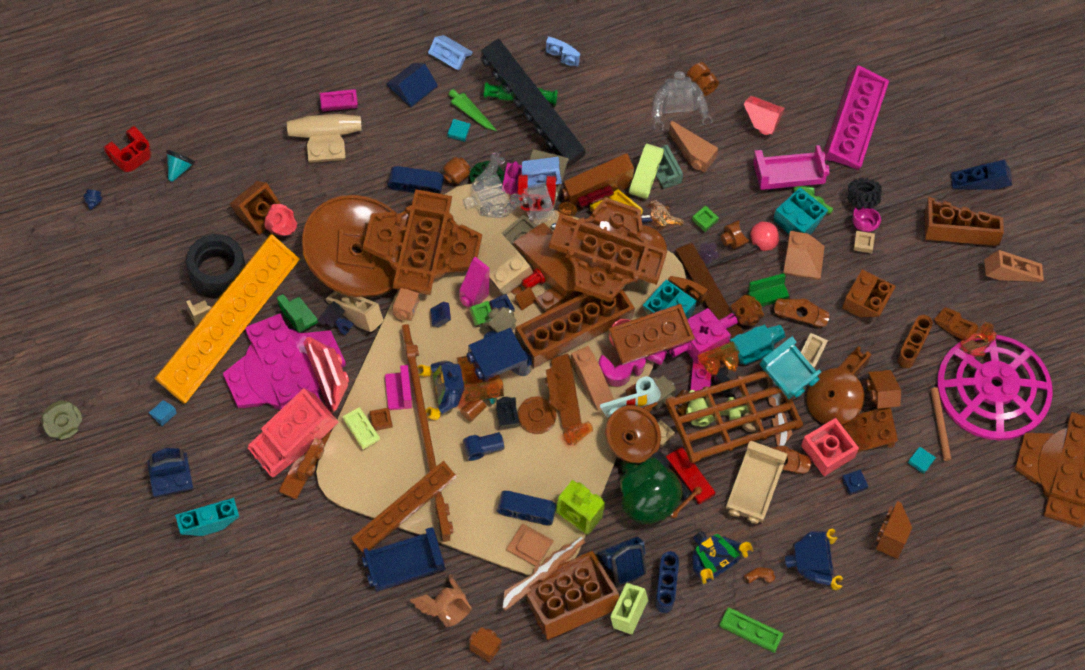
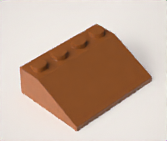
(572, 595)

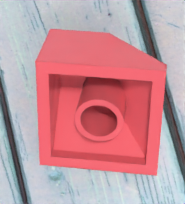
(763, 114)

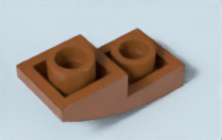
(692, 288)

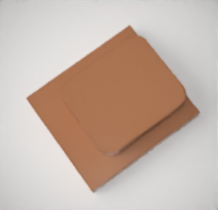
(529, 545)

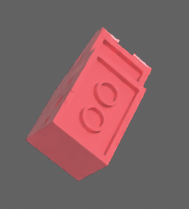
(292, 432)

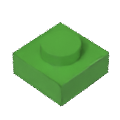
(705, 218)
(480, 312)

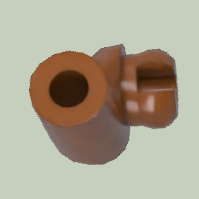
(760, 572)

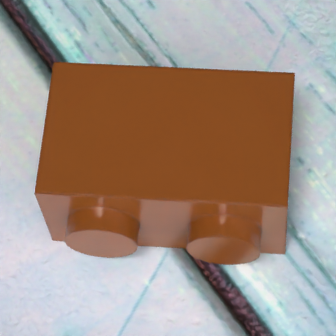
(883, 389)

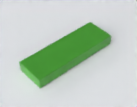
(751, 629)

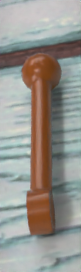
(697, 490)

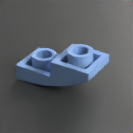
(568, 54)

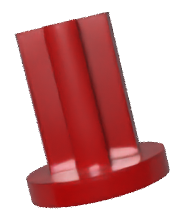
(533, 279)

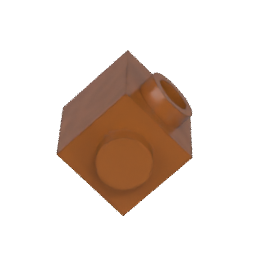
(485, 643)

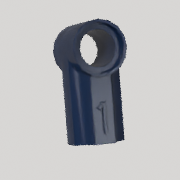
(478, 446)

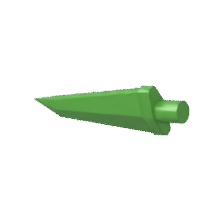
(470, 109)

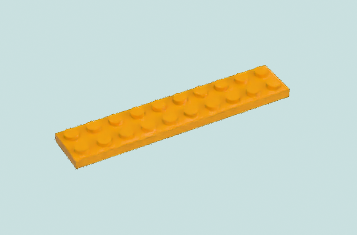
(227, 319)

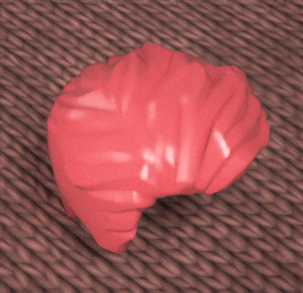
(280, 220)

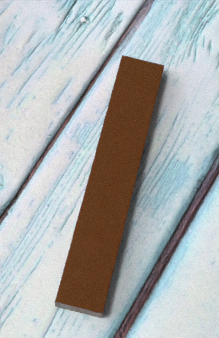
(699, 273)

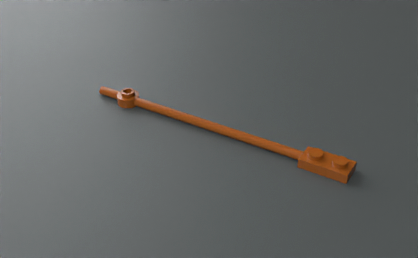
(442, 508)

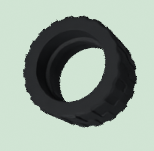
(209, 247)

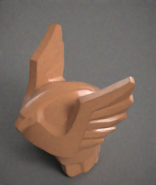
(448, 605)

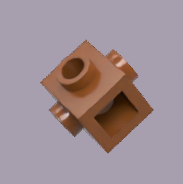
(747, 310)

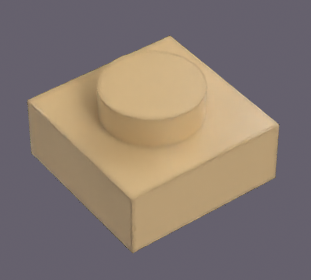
(864, 242)
(666, 433)

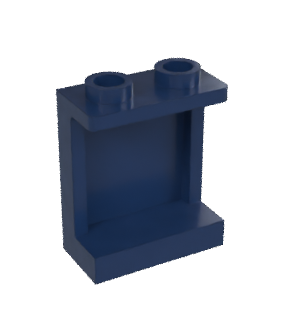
(496, 355)

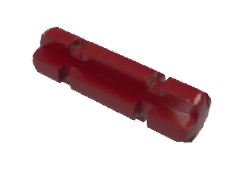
(595, 196)

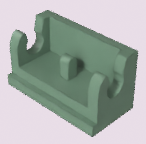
(669, 172)

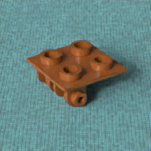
(879, 427)

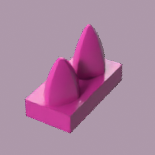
(510, 181)

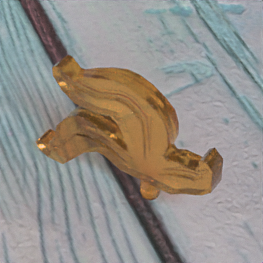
(660, 209)

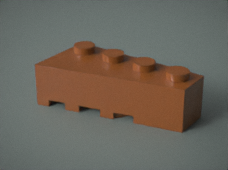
(961, 224)

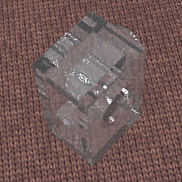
(547, 211)

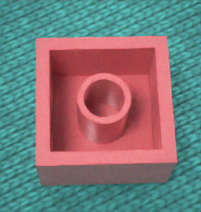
(829, 447)

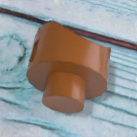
(733, 235)

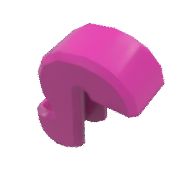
(621, 374)

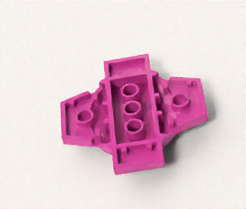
(275, 365)

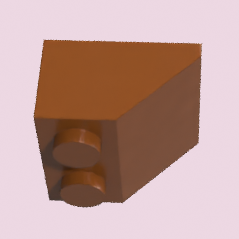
(254, 205)

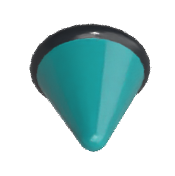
(177, 164)

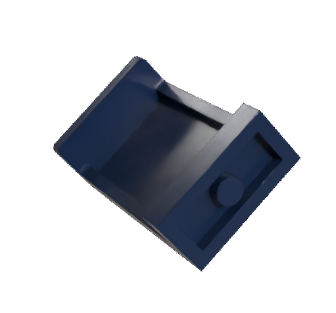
(404, 561)

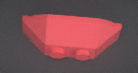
(328, 372)

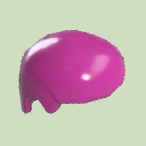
(866, 219)

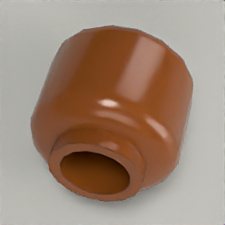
(456, 170)

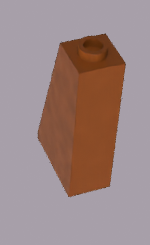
(616, 173)

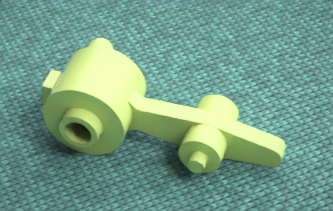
(701, 403)

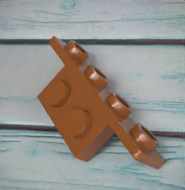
(563, 390)
(303, 468)

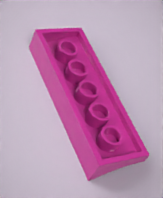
(856, 118)

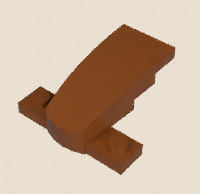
(553, 265)

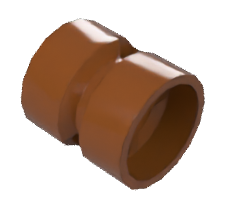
(703, 77)

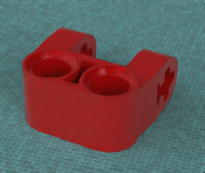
(130, 152)
(551, 186)

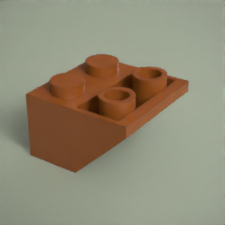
(868, 295)
(894, 531)

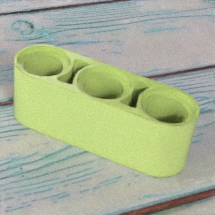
(646, 171)

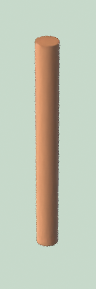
(940, 424)

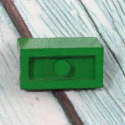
(769, 289)
(297, 313)

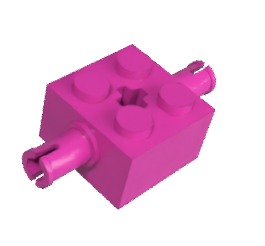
(708, 334)

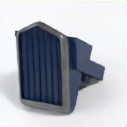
(169, 472)
(625, 560)

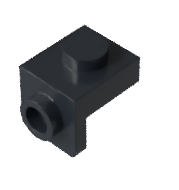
(721, 378)
(507, 412)

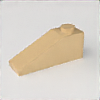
(358, 310)

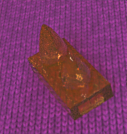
(727, 353)

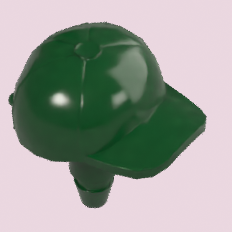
(649, 491)

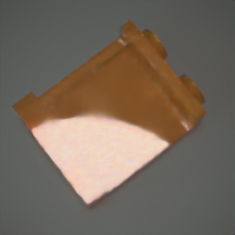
(477, 389)

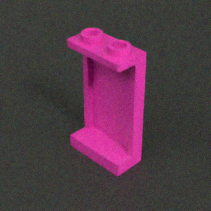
(790, 169)

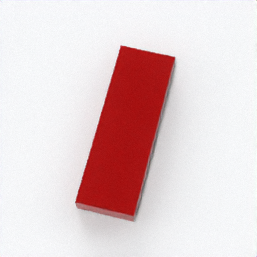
(690, 475)

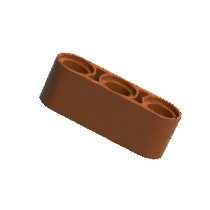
(913, 349)

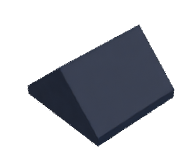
(413, 83)

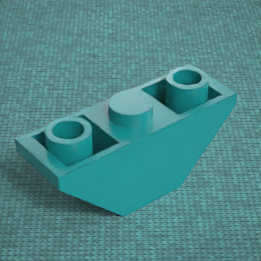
(207, 518)

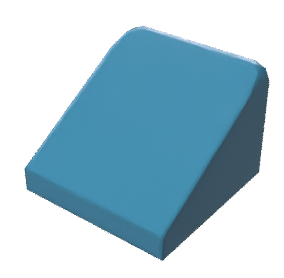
(163, 412)

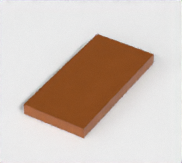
(651, 334)

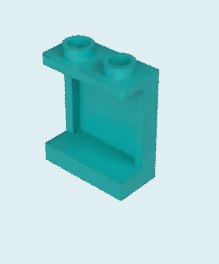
(790, 369)

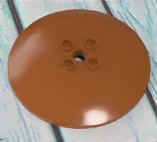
(329, 242)

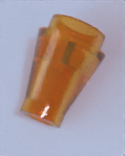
(576, 433)

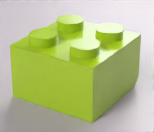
(580, 507)

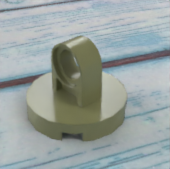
(61, 419)

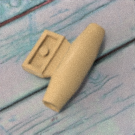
(324, 134)

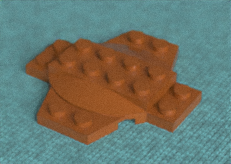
(422, 241)
(607, 249)
(1059, 466)

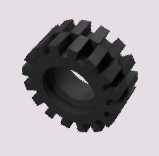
(864, 192)

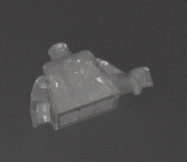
(678, 95)
(489, 195)

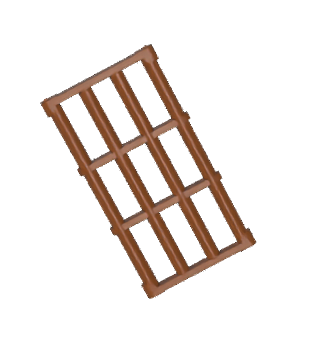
(721, 427)

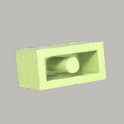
(629, 608)

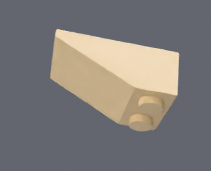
(505, 263)

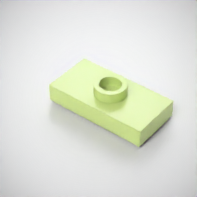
(361, 428)

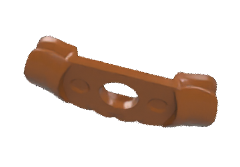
(787, 309)
(796, 462)

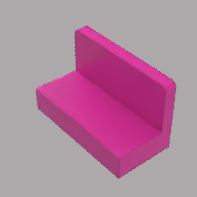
(398, 389)

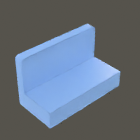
(449, 51)
(541, 168)

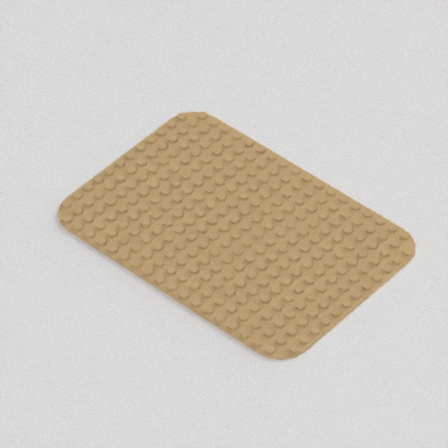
(528, 465)

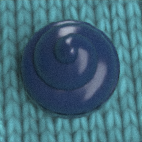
(90, 200)

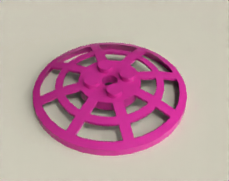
(992, 394)

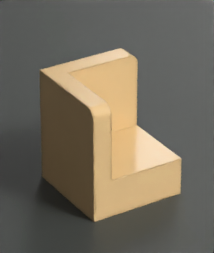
(197, 311)

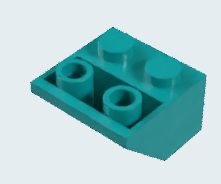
(800, 213)
(668, 296)

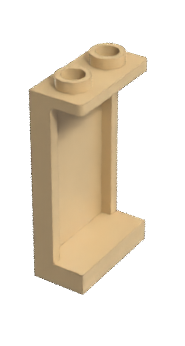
(756, 482)

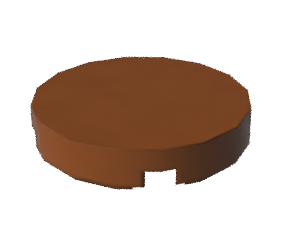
(537, 415)

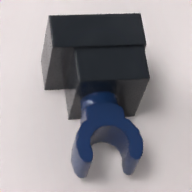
(332, 316)

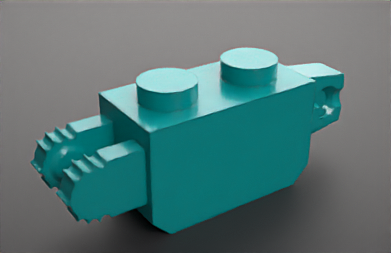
(757, 343)

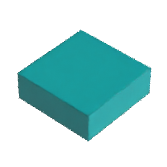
(459, 130)
(921, 460)

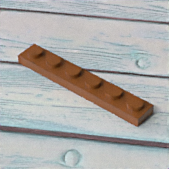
(404, 507)

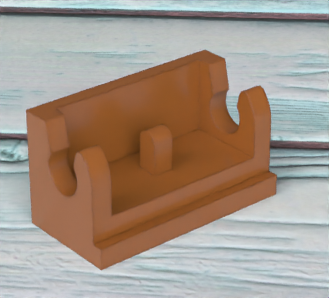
(856, 361)

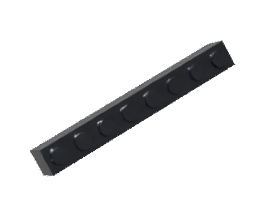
(531, 101)

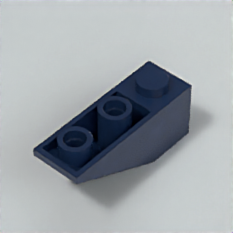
(983, 177)

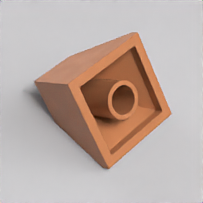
(803, 256)

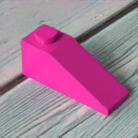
(475, 284)

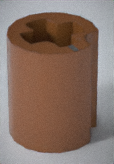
(472, 409)

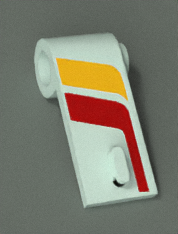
(646, 394)

